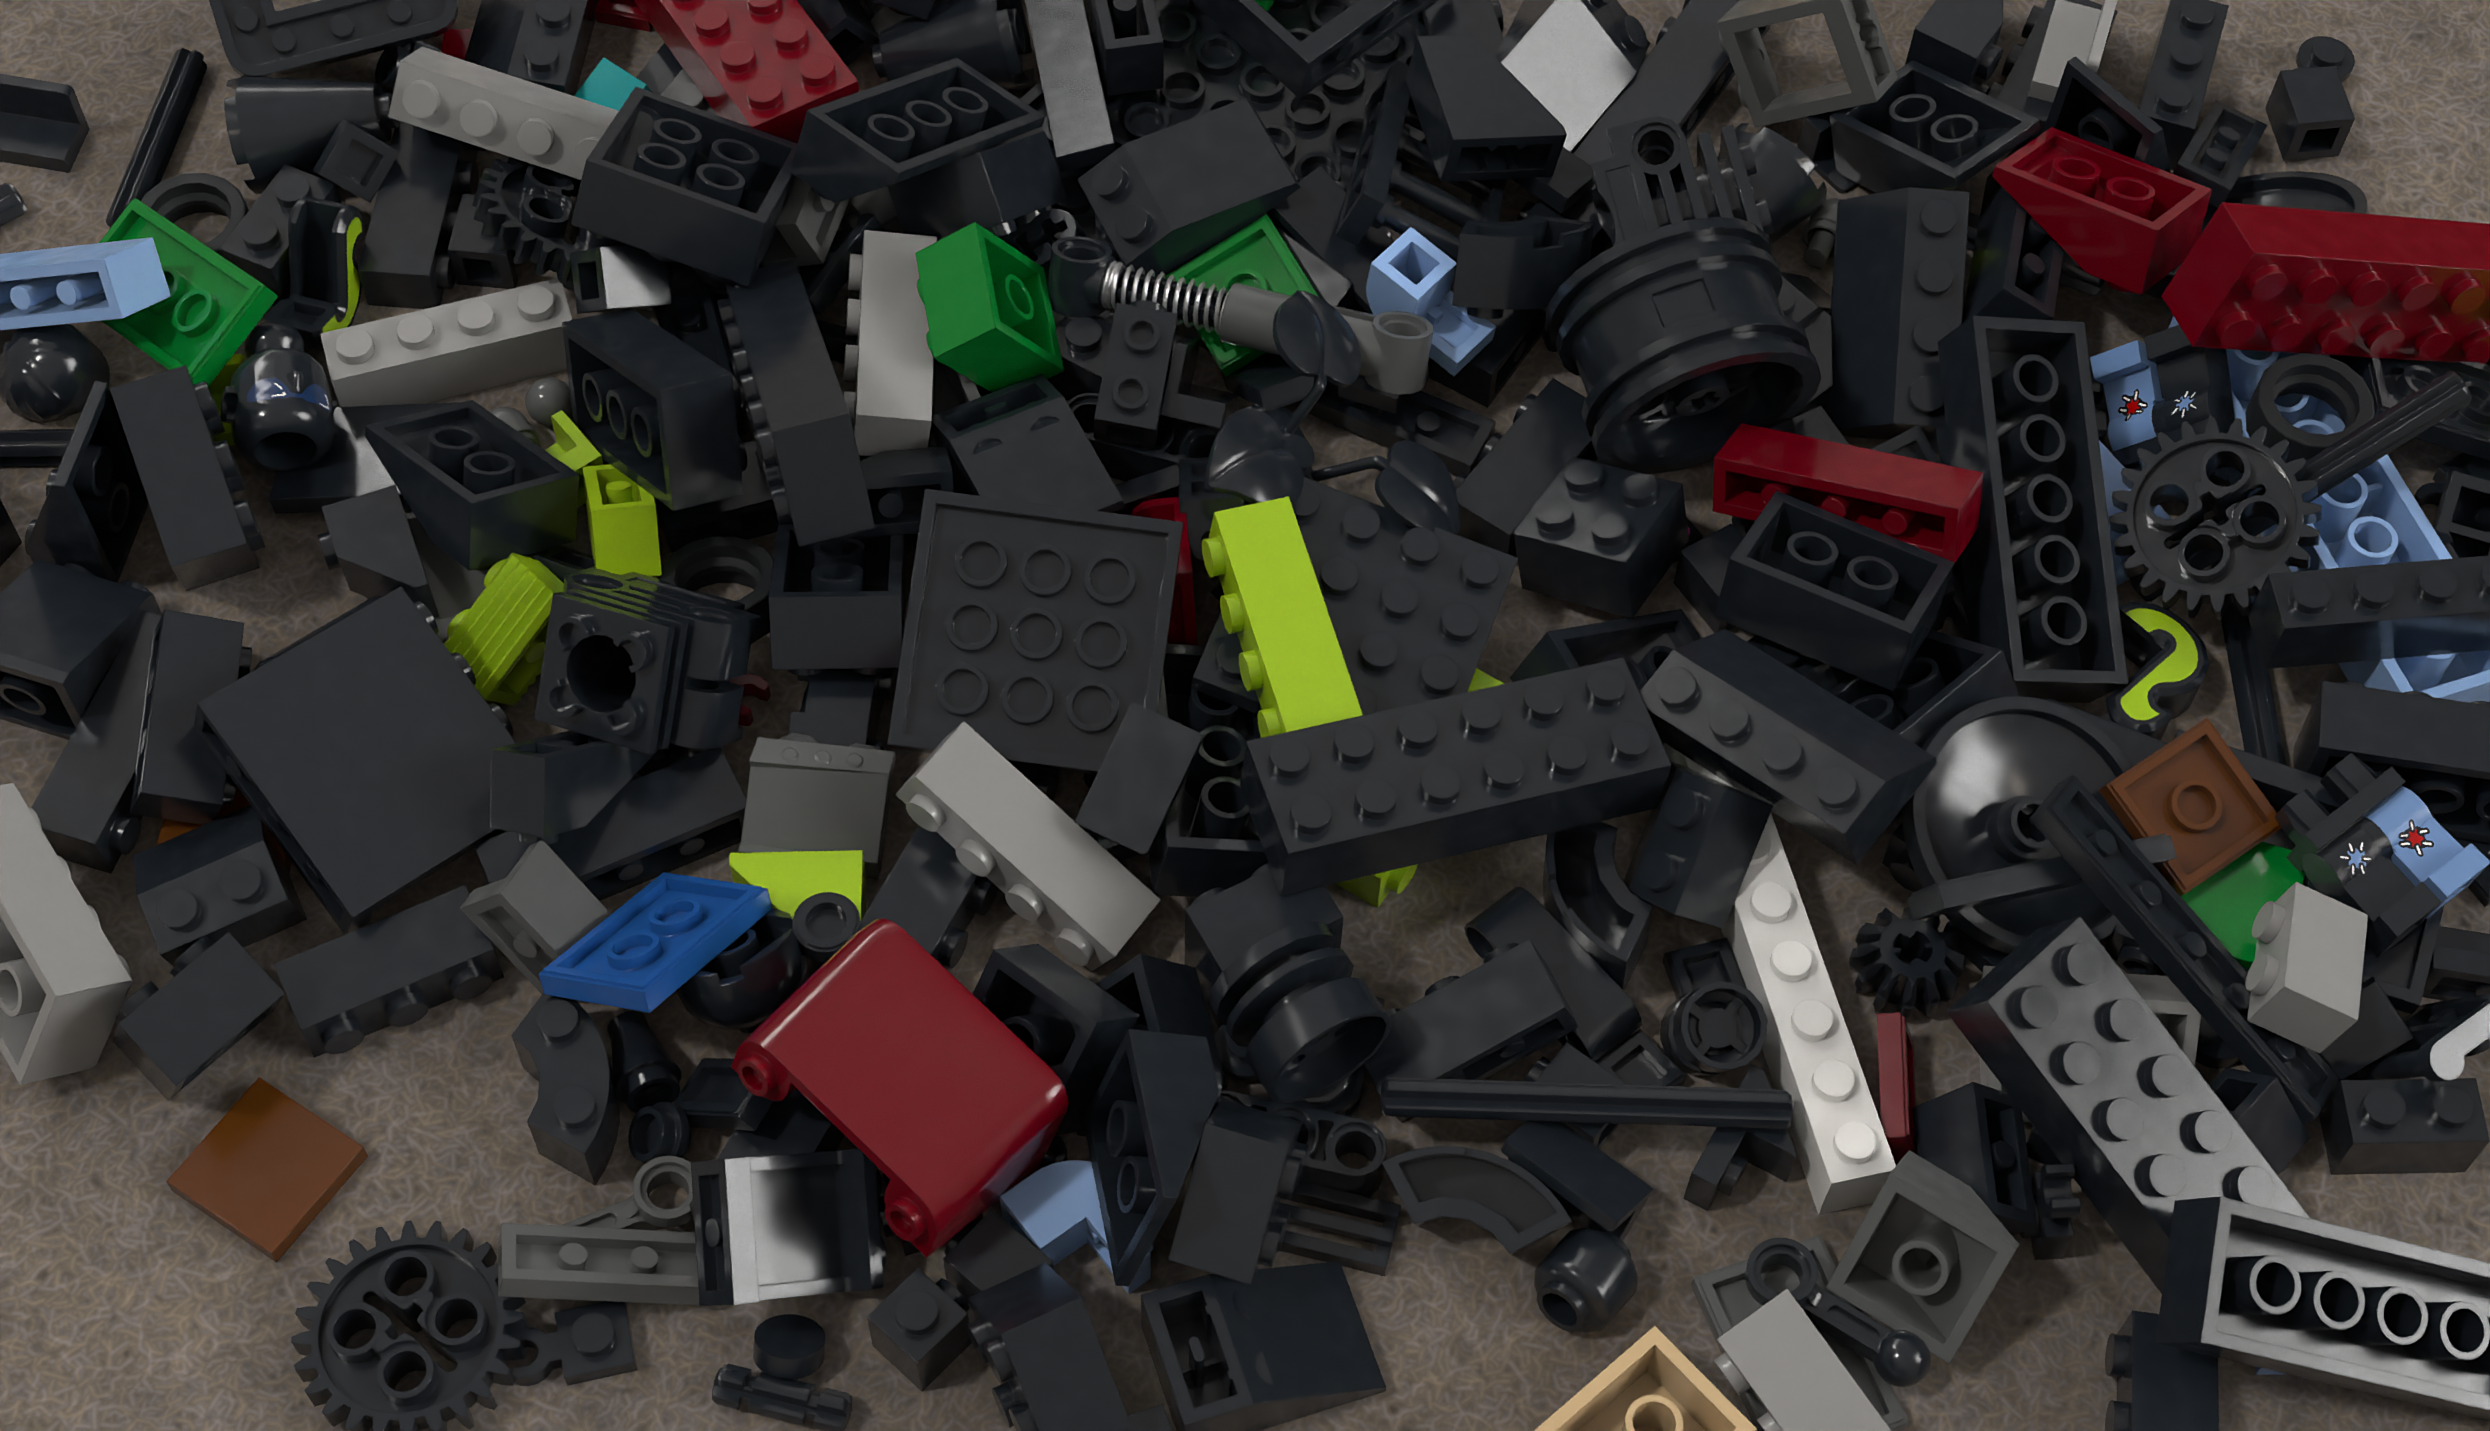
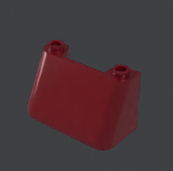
(911, 1079)

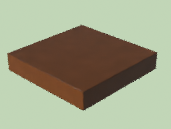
(2197, 797)
(267, 1169)

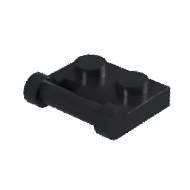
(2441, 1039)

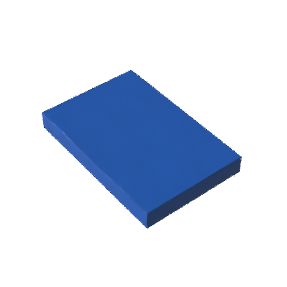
(655, 942)

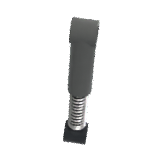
(1088, 280)

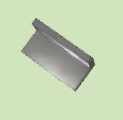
(2070, 33)

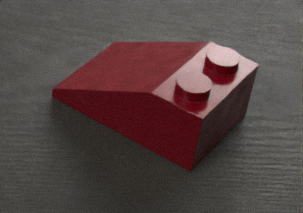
(2106, 208)

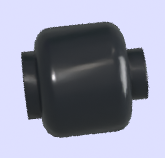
(1585, 1280)

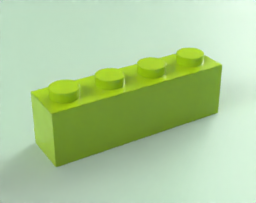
(1278, 617)

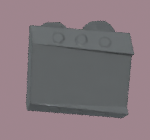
(818, 798)

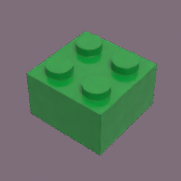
(987, 309)

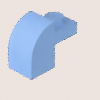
(1418, 280)
(1062, 1212)

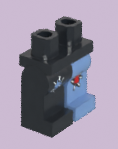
(2159, 387)
(2377, 851)

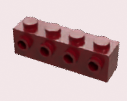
(1890, 493)

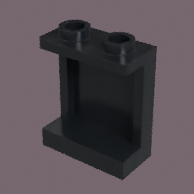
(786, 1226)

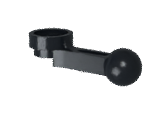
(1897, 1355)

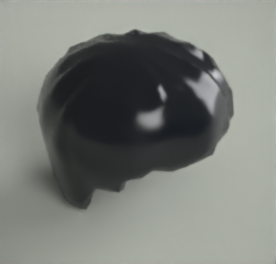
(49, 372)

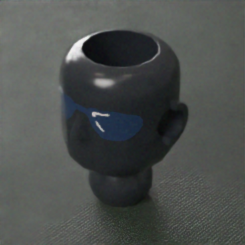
(279, 402)

